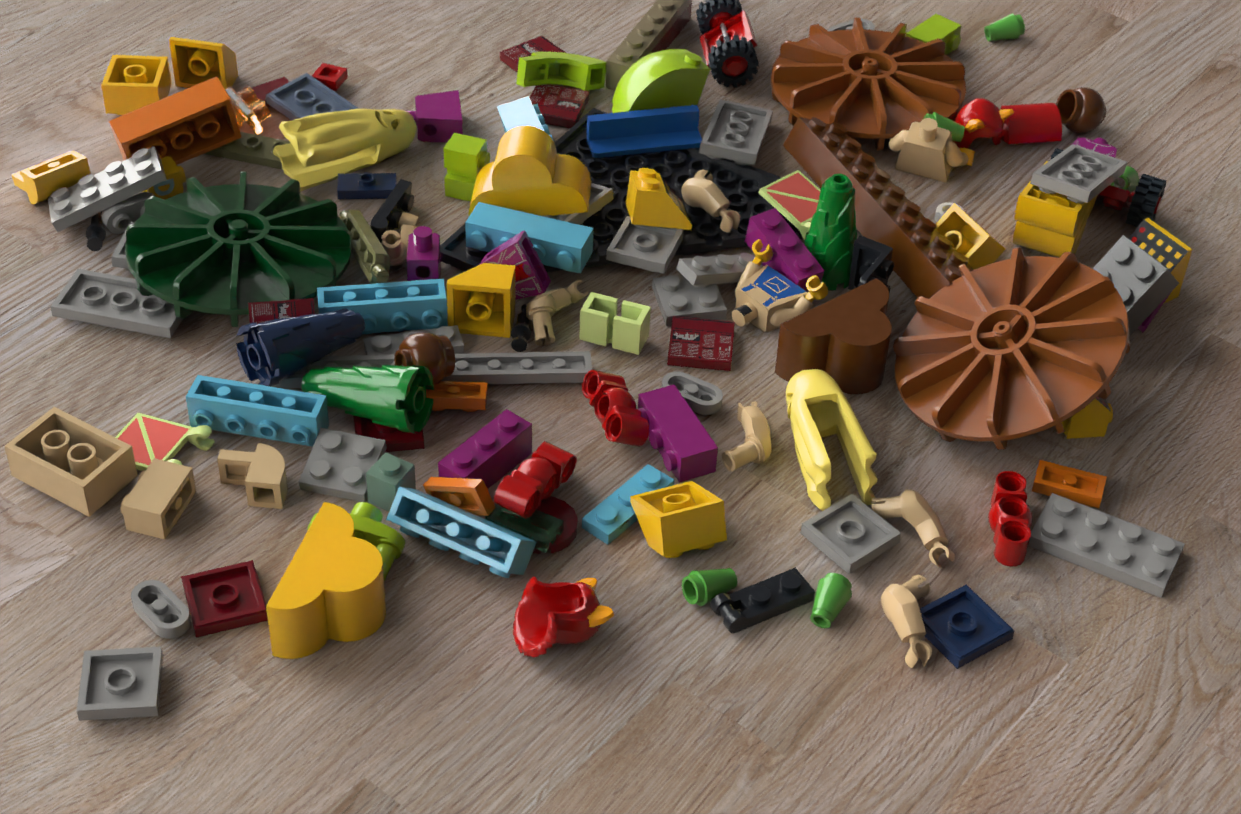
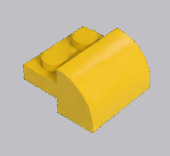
(51, 175)

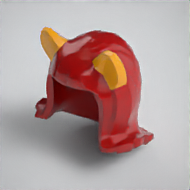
(981, 119)
(557, 615)

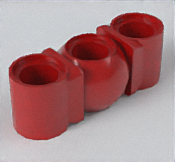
(615, 408)
(535, 479)
(1010, 518)

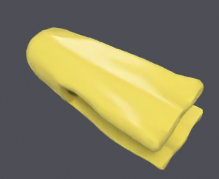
(342, 142)
(821, 410)

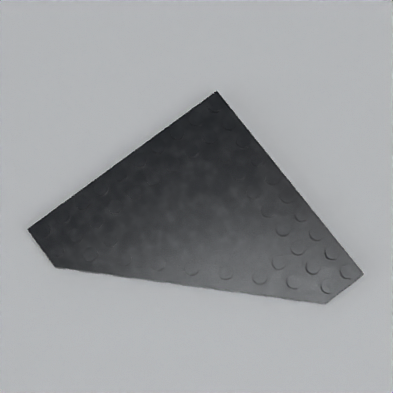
(737, 183)

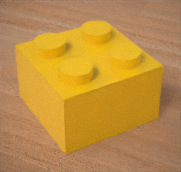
(135, 82)

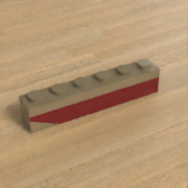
(651, 34)

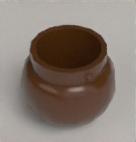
(1081, 109)
(428, 351)

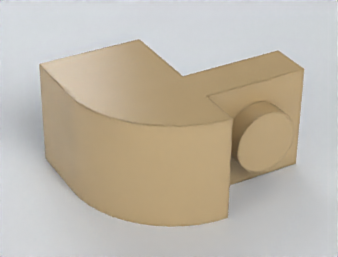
(261, 473)

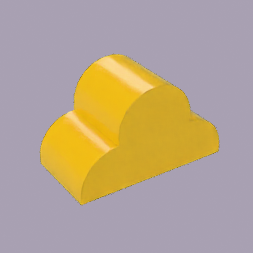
(533, 176)
(1049, 221)
(327, 589)

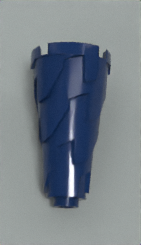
(285, 345)

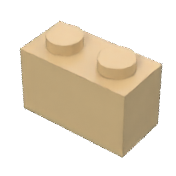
(158, 498)

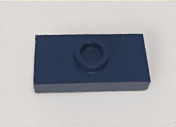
(365, 185)

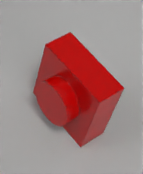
(331, 75)

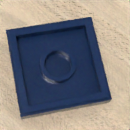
(964, 626)

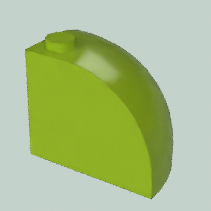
(661, 81)

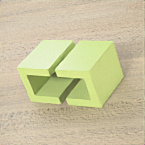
(602, 325)

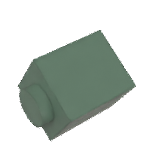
(385, 479)

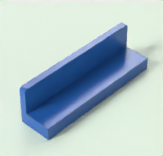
(643, 131)

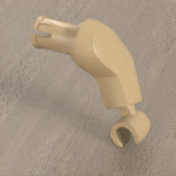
(705, 194)
(397, 243)
(546, 304)
(757, 439)
(921, 516)
(902, 609)

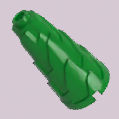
(834, 230)
(385, 395)

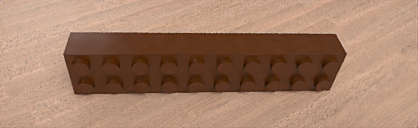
(882, 211)

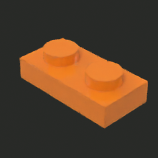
(459, 395)
(1069, 483)
(463, 493)

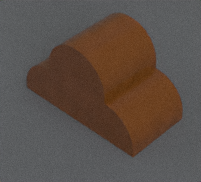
(840, 337)

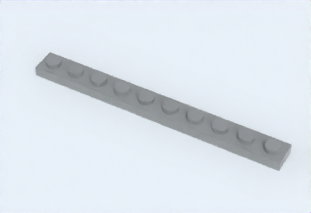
(478, 367)

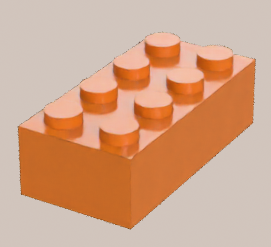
(180, 124)

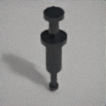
(95, 233)
(521, 331)

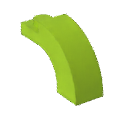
(561, 69)

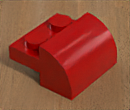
(1032, 123)

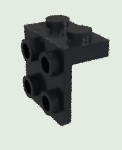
(870, 262)

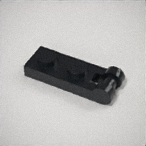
(389, 214)
(762, 600)

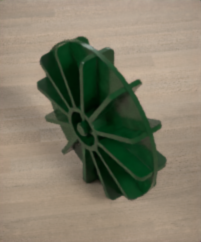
(236, 247)

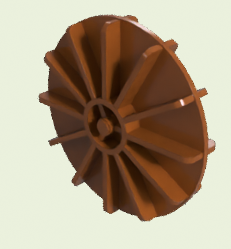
(867, 80)
(1012, 348)

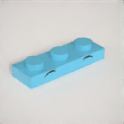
(616, 512)

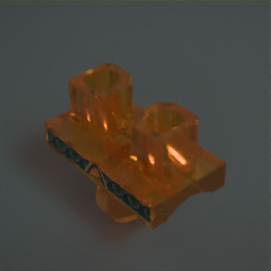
(248, 108)

